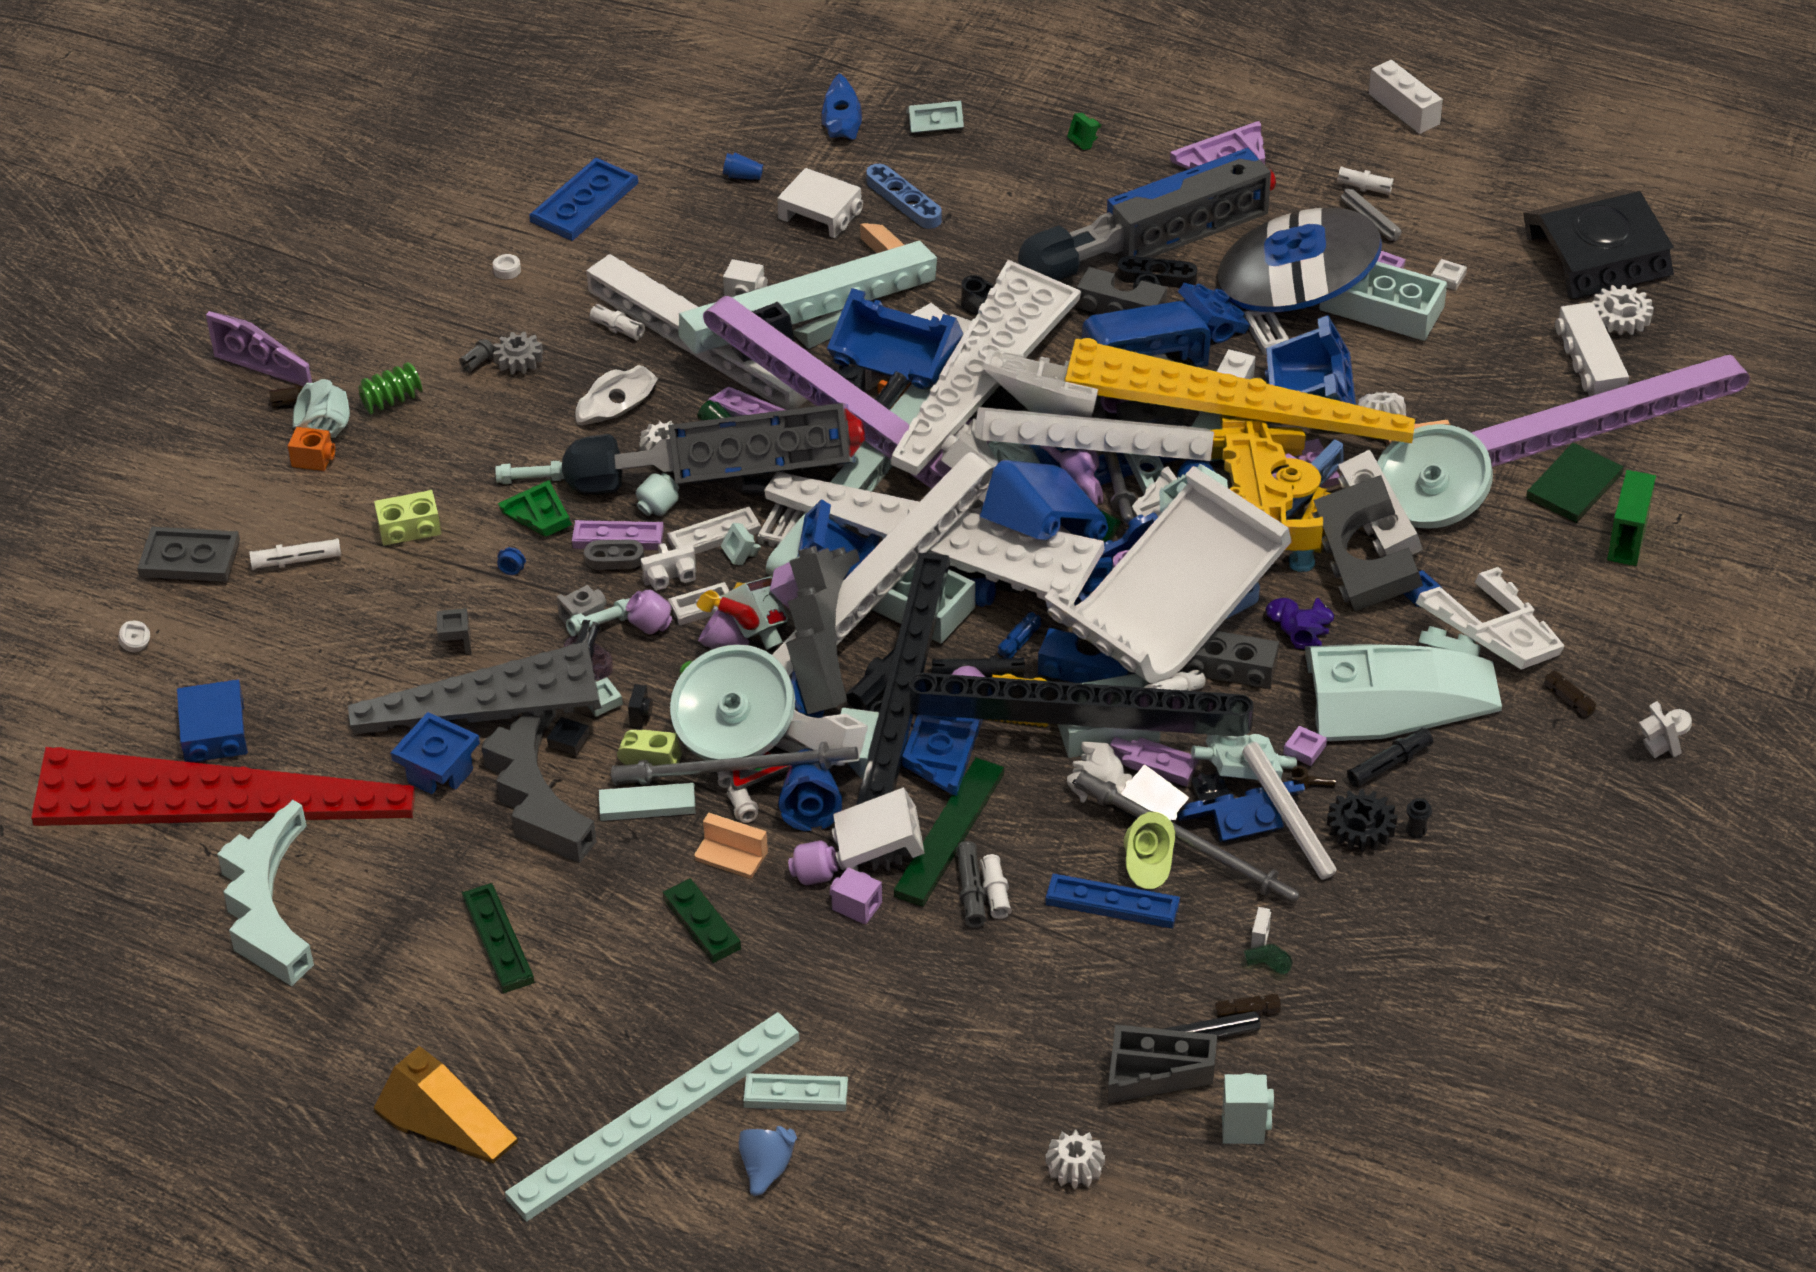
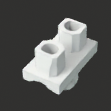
(668, 565)
(1663, 731)

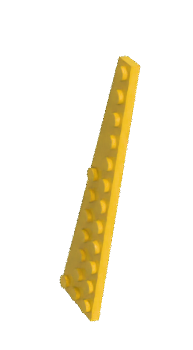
(1174, 384)

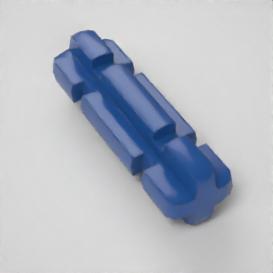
(1019, 635)

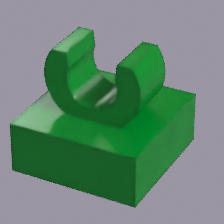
(1083, 130)

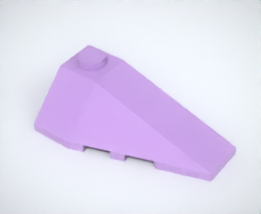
(253, 348)

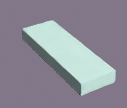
(647, 801)
(795, 1092)

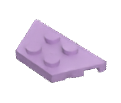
(1221, 145)

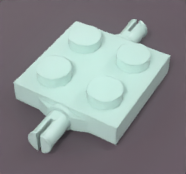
(1227, 755)

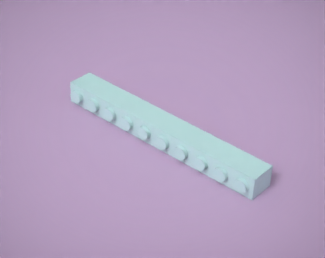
(823, 290)

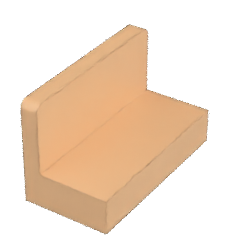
(732, 846)

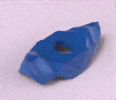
(841, 122)

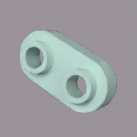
(1437, 638)

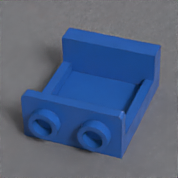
(826, 533)
(211, 721)

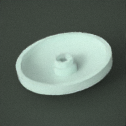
(1438, 474)
(732, 703)

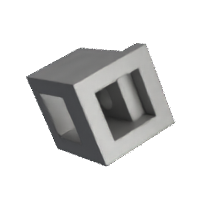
(580, 601)

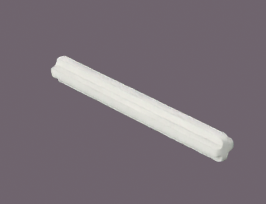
(1289, 810)

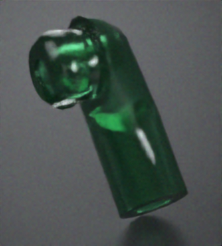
(1271, 955)

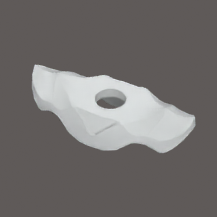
(596, 404)

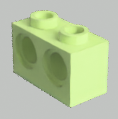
(407, 517)

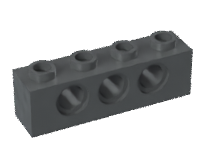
(1236, 659)

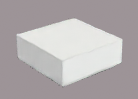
(1450, 272)
(1261, 927)

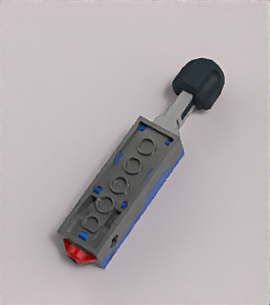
(1159, 215)
(723, 448)

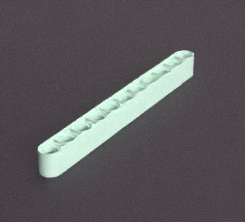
(864, 474)

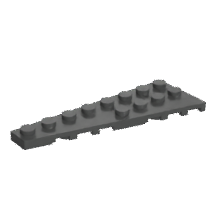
(530, 685)

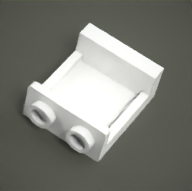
(821, 199)
(877, 829)

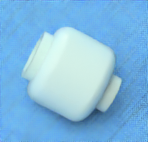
(657, 494)

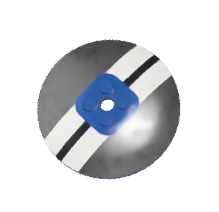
(1299, 259)

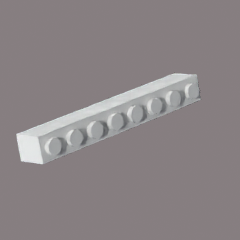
(1093, 434)

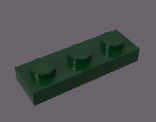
(701, 920)

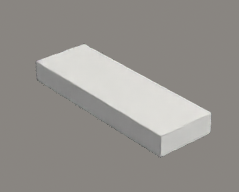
(712, 532)

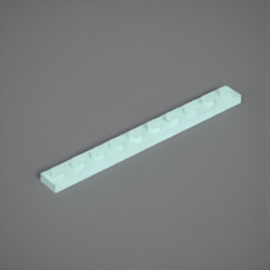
(651, 1117)

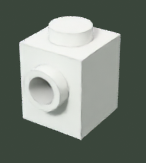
(743, 278)

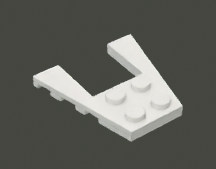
(1513, 636)

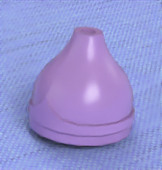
(722, 631)

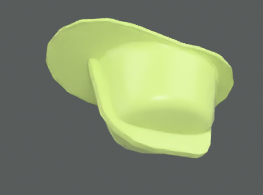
(1149, 849)

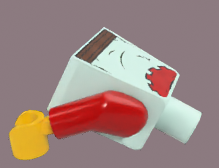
(753, 609)

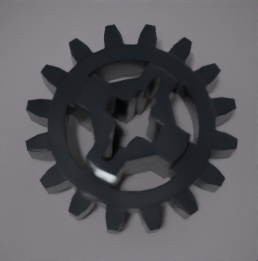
(1362, 820)

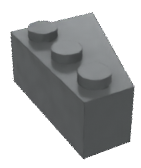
(1159, 1062)

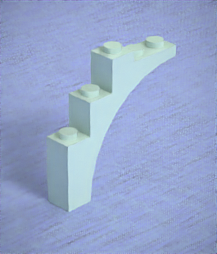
(252, 867)

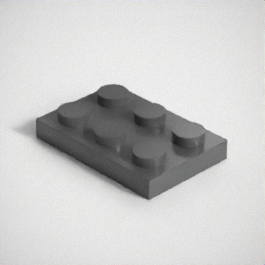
(188, 554)

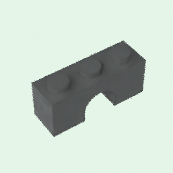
(1101, 297)

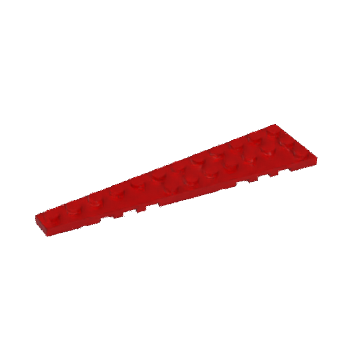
(126, 789)

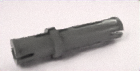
(972, 893)

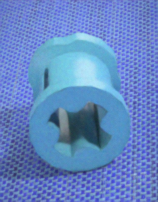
(1304, 562)

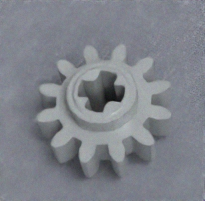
(518, 352)

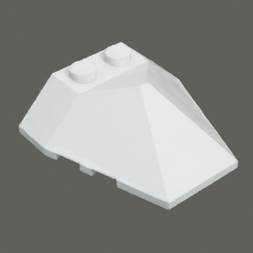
(1040, 384)

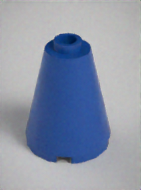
(809, 796)

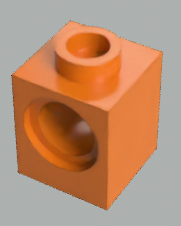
(311, 448)

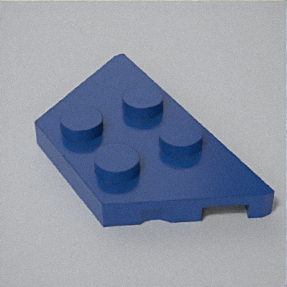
(941, 749)

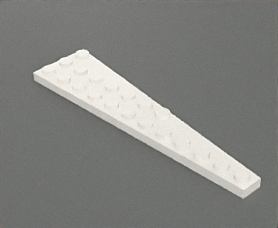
(1012, 320)
(971, 542)

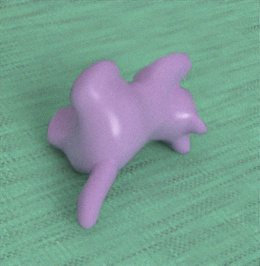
(1081, 467)

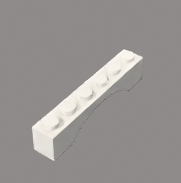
(836, 730)

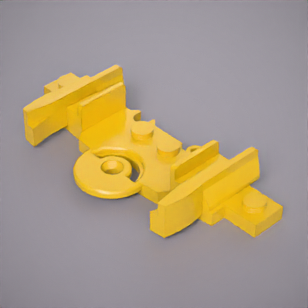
(1252, 454)

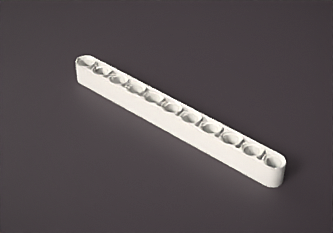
(901, 547)

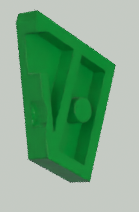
(537, 509)

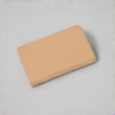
(878, 237)

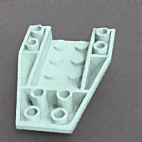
(1397, 689)

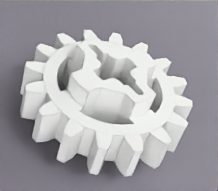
(1623, 309)

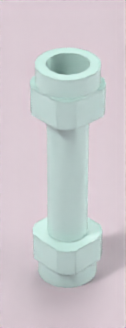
(505, 473)
(618, 611)

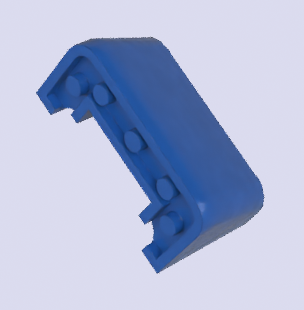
(1153, 331)
(893, 340)
(1039, 500)

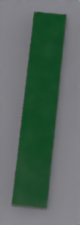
(949, 831)

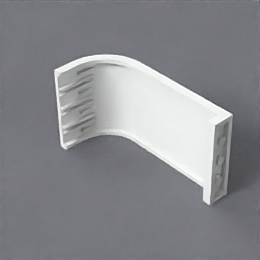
(1177, 580)

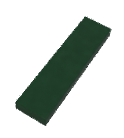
(498, 938)

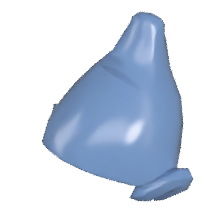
(765, 1155)

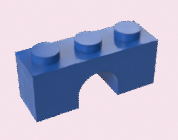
(1063, 661)

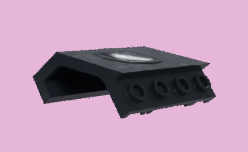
(1604, 241)

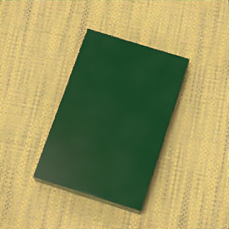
(1574, 482)

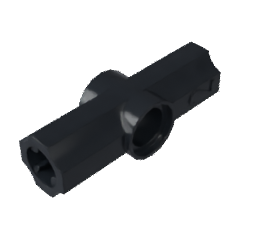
(872, 685)

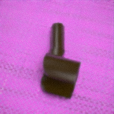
(1300, 776)

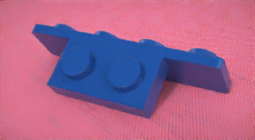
(1241, 815)

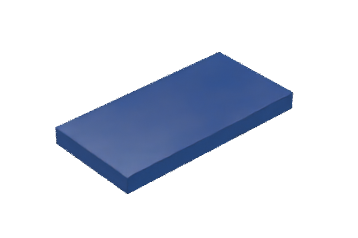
(583, 199)

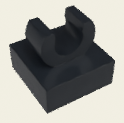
(1208, 787)

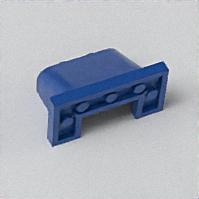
(1313, 364)

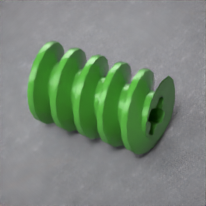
(389, 386)

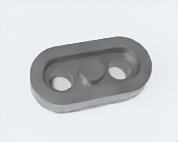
(613, 554)

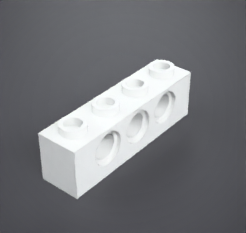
(1401, 530)

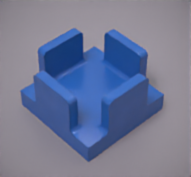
(436, 752)

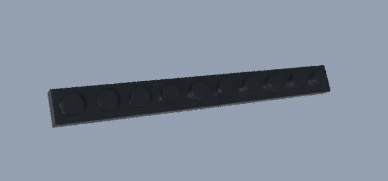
(908, 660)

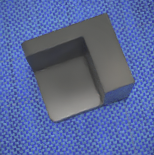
(454, 626)

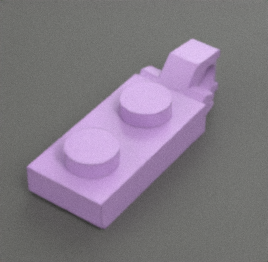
(1163, 760)

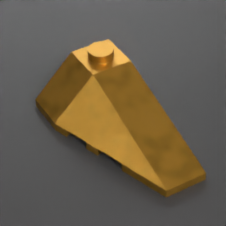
(436, 1104)

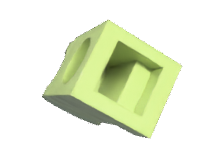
(649, 745)

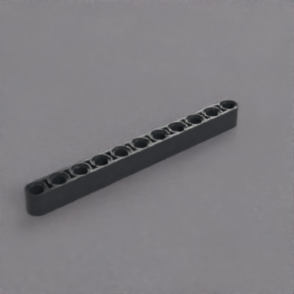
(1081, 704)

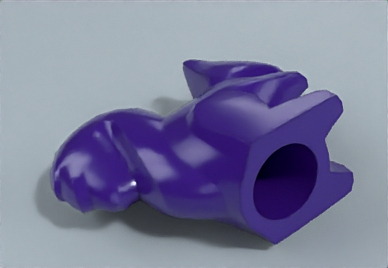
(1301, 624)

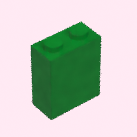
(1631, 517)

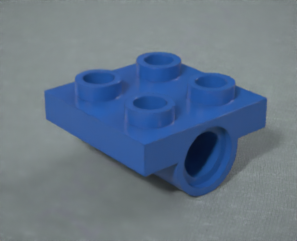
(1216, 311)

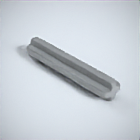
(1360, 205)

